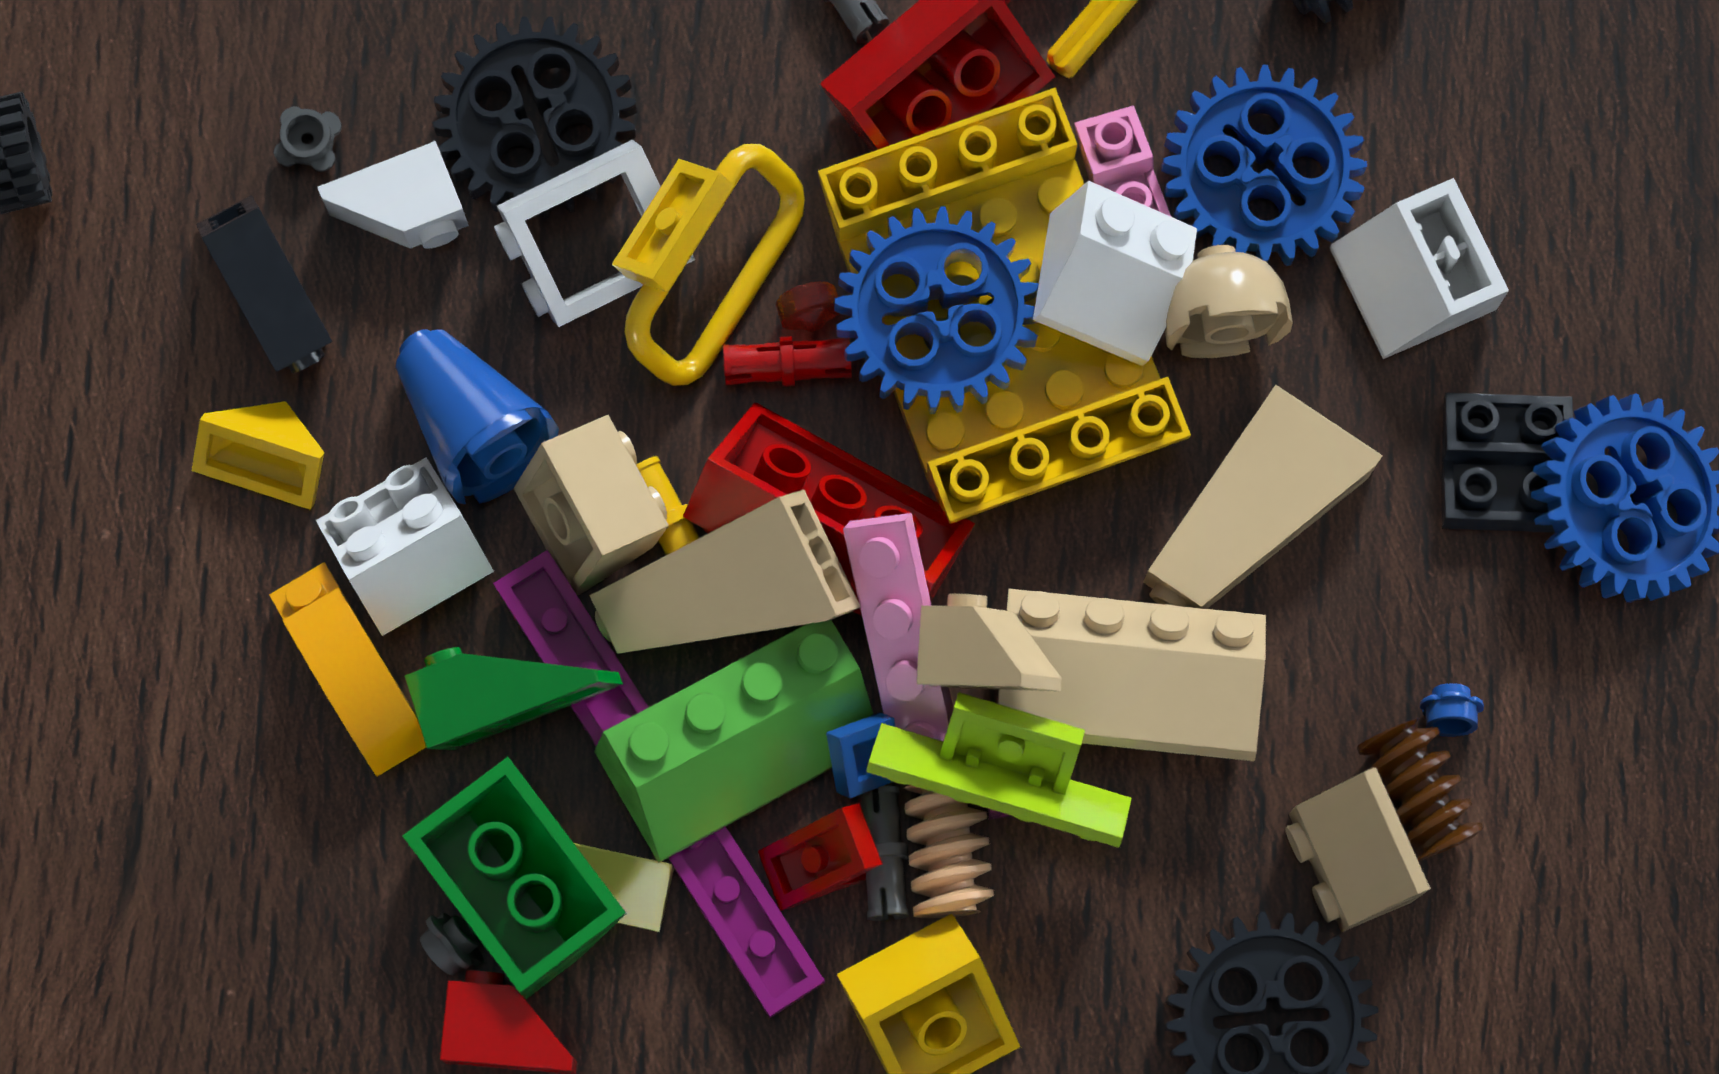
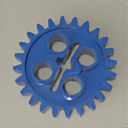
(1304, 130)
(923, 256)
(1589, 523)

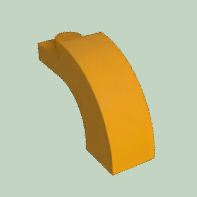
(349, 669)

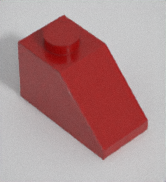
(498, 1028)

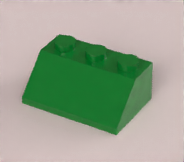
(515, 877)

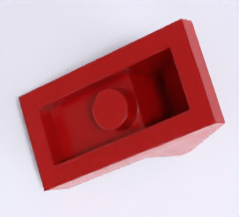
(820, 857)

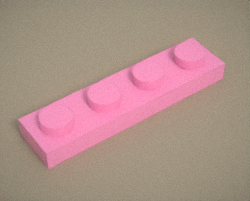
(891, 594)

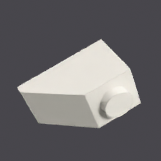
(400, 199)

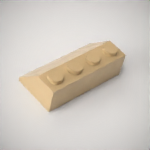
(1147, 673)

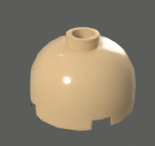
(1225, 303)

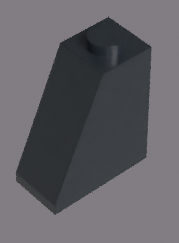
(265, 285)

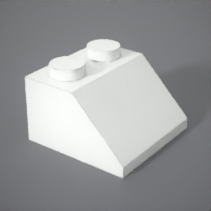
(1111, 271)

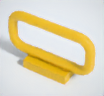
(669, 237)

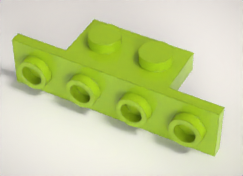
(1006, 765)

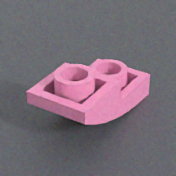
(1120, 157)

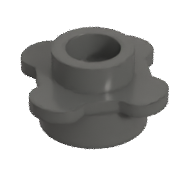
(297, 124)
(451, 943)

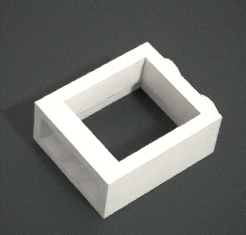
(518, 241)

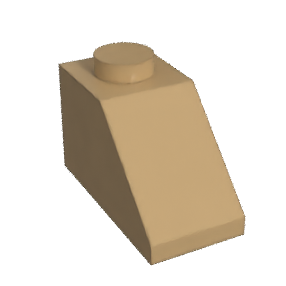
(980, 649)

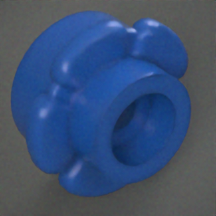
(1452, 710)

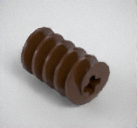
(1420, 788)

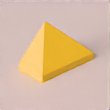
(260, 451)

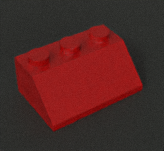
(935, 70)

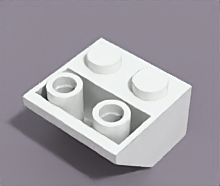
(1419, 269)
(404, 545)

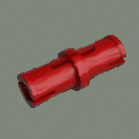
(786, 361)

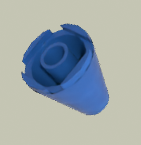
(470, 416)

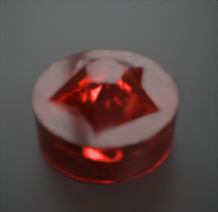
(807, 306)

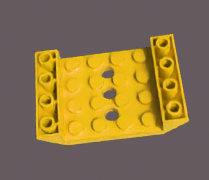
(1072, 401)

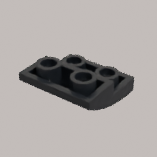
(1491, 458)

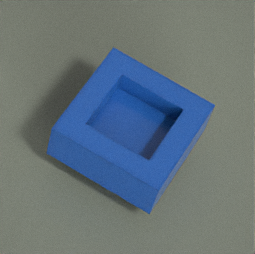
(850, 753)

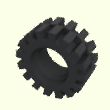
(22, 160)

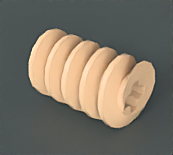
(946, 855)

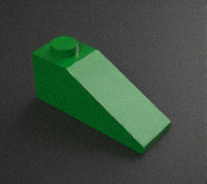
(478, 696)

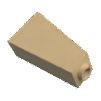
(1263, 495)
(738, 580)

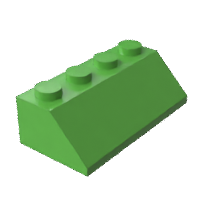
(734, 738)

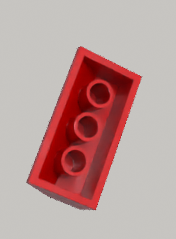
(775, 458)

